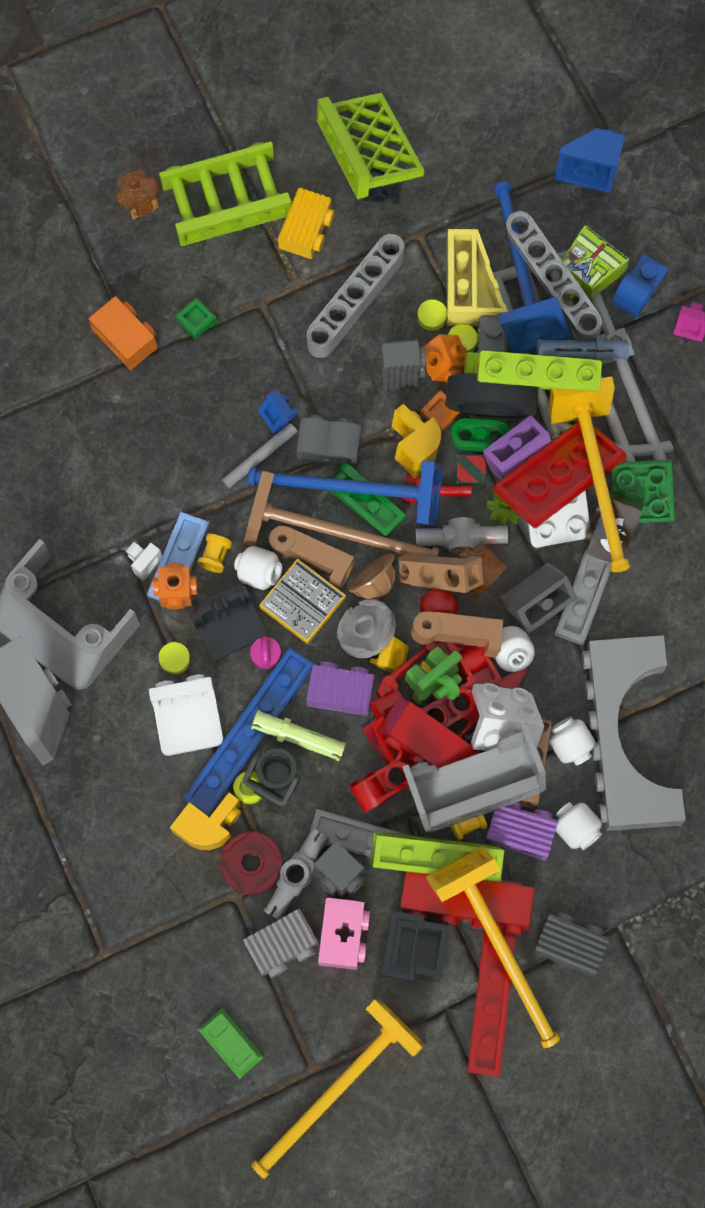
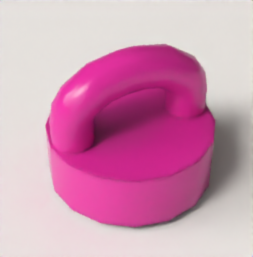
(265, 653)

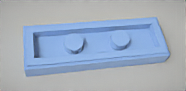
(183, 544)

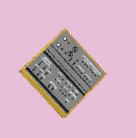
(302, 601)

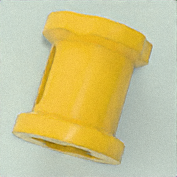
(214, 553)
(468, 826)

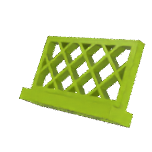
(348, 147)

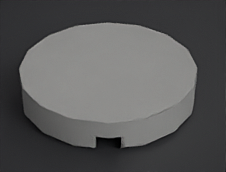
(366, 628)

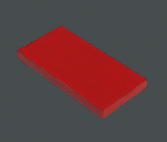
(555, 475)

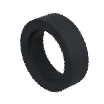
(492, 400)

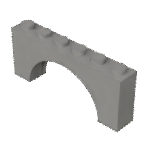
(627, 796)

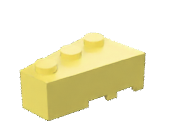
(470, 281)

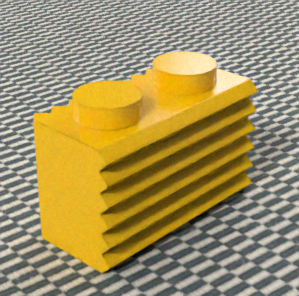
(305, 223)

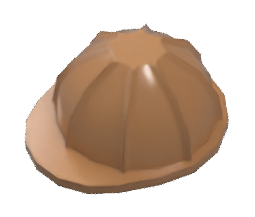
(375, 579)

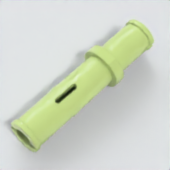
(298, 735)

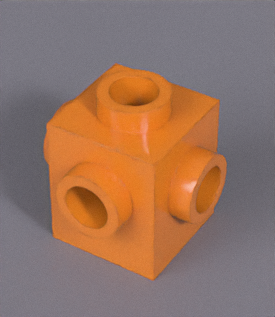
(444, 357)
(176, 596)

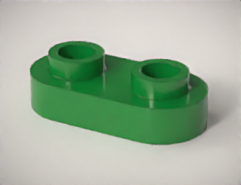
(480, 433)

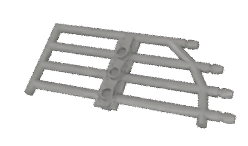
(654, 446)

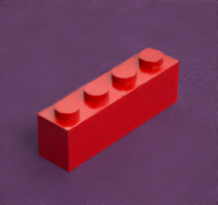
(423, 736)
(508, 903)

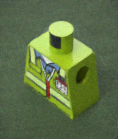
(593, 263)

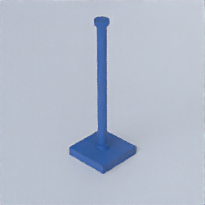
(534, 320)
(426, 493)

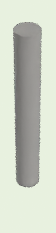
(259, 455)

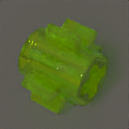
(501, 515)

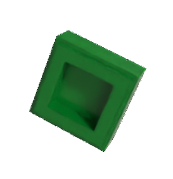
(196, 318)

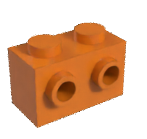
(123, 332)

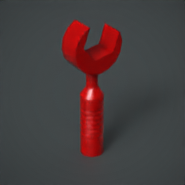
(446, 490)

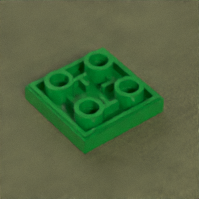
(648, 483)

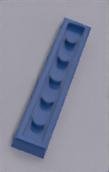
(242, 740)

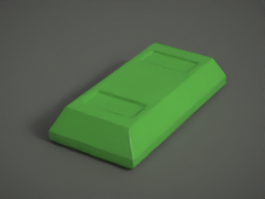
(230, 1043)

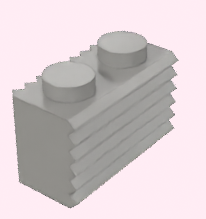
(281, 943)

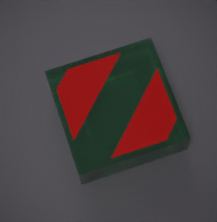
(471, 470)

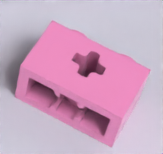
(332, 950)

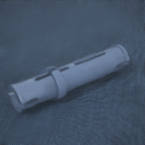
(617, 350)

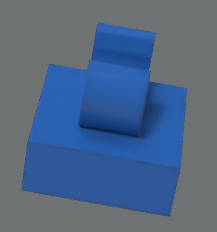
(277, 411)

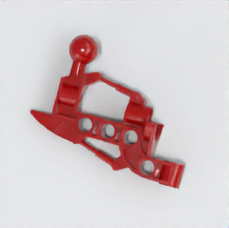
(473, 669)

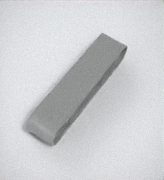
(551, 261)
(360, 283)

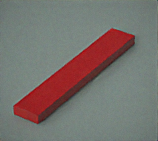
(490, 1007)

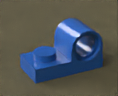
(639, 286)

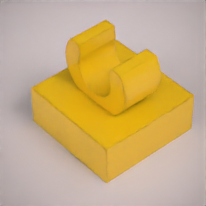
(391, 656)

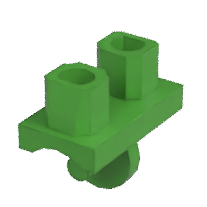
(440, 680)

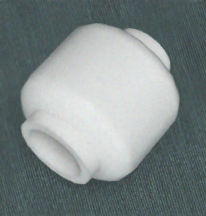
(258, 567)
(516, 649)
(571, 741)
(578, 825)

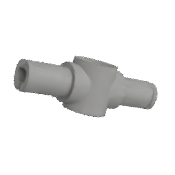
(461, 534)
(286, 889)

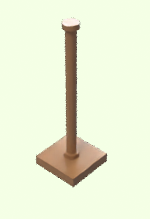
(264, 511)

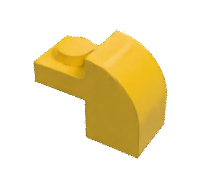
(419, 442)
(205, 831)

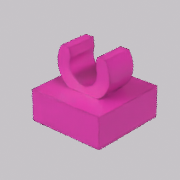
(691, 322)

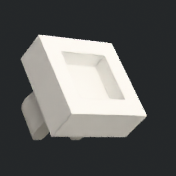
(144, 560)

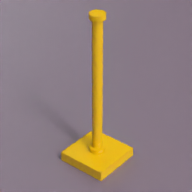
(582, 405)
(463, 876)
(392, 1031)

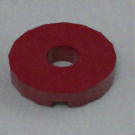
(255, 881)

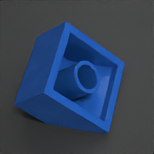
(591, 160)

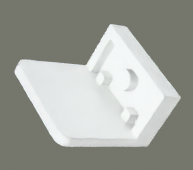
(564, 526)
(502, 712)
(186, 715)

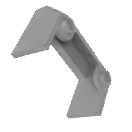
(70, 658)
(31, 700)
(477, 782)

